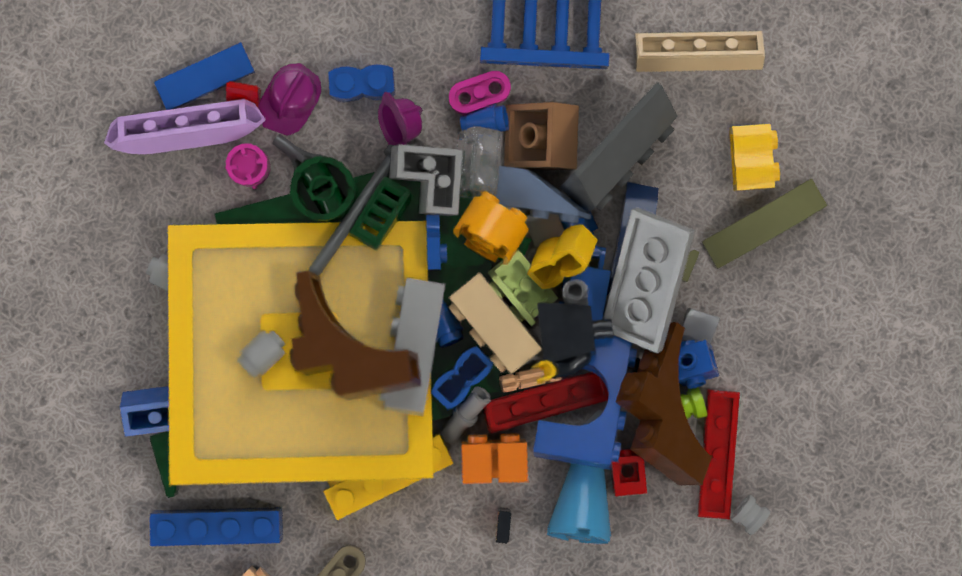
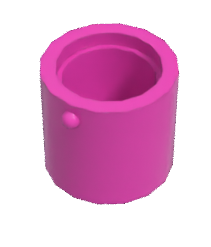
(248, 165)

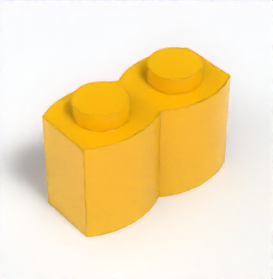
(753, 157)
(562, 256)

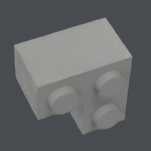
(436, 170)

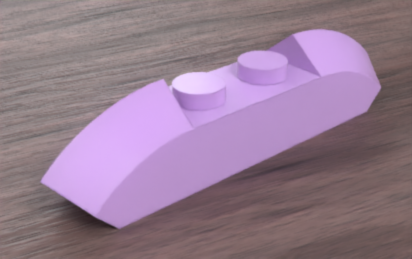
(184, 127)

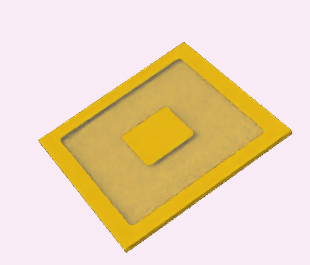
(284, 423)

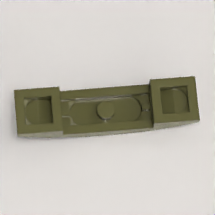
(764, 223)

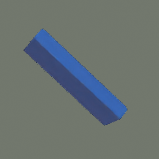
(204, 77)

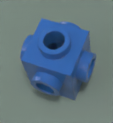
(696, 363)

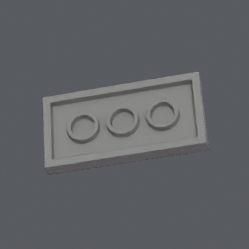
(648, 279)

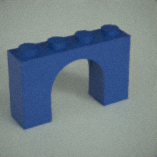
(596, 441)

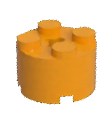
(492, 228)

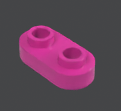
(479, 92)

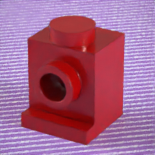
(634, 483)

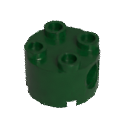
(323, 189)

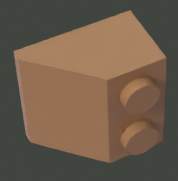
(542, 136)

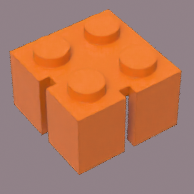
(494, 459)

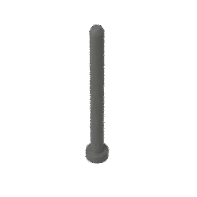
(351, 217)

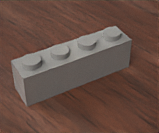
(416, 332)

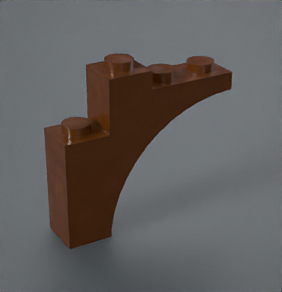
(327, 347)
(663, 430)

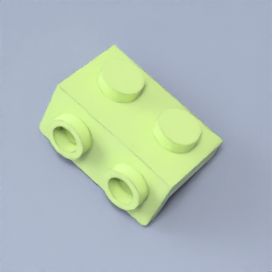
(519, 288)

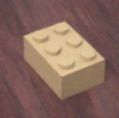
(493, 324)

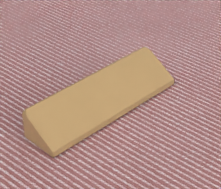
(699, 51)

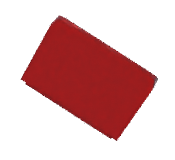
(240, 91)

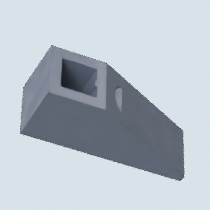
(531, 192)

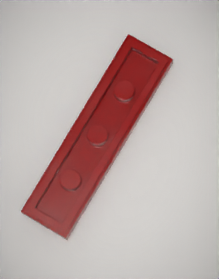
(544, 401)
(720, 443)

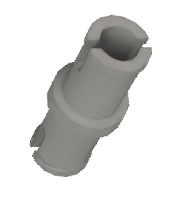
(465, 414)

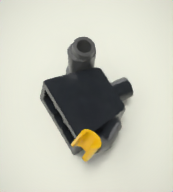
(569, 333)

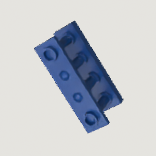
(560, 53)

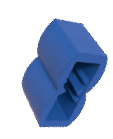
(352, 84)
(455, 384)

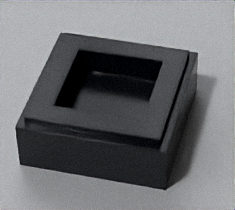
(503, 525)

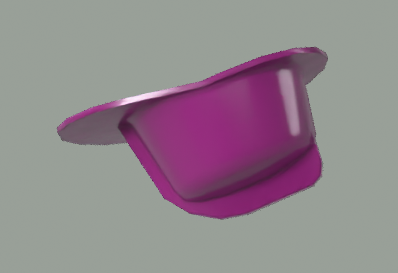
(290, 99)
(399, 119)

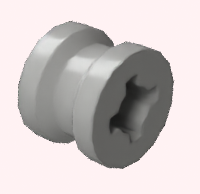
(750, 515)

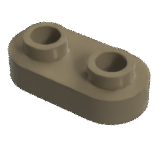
(337, 567)

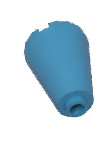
(582, 507)

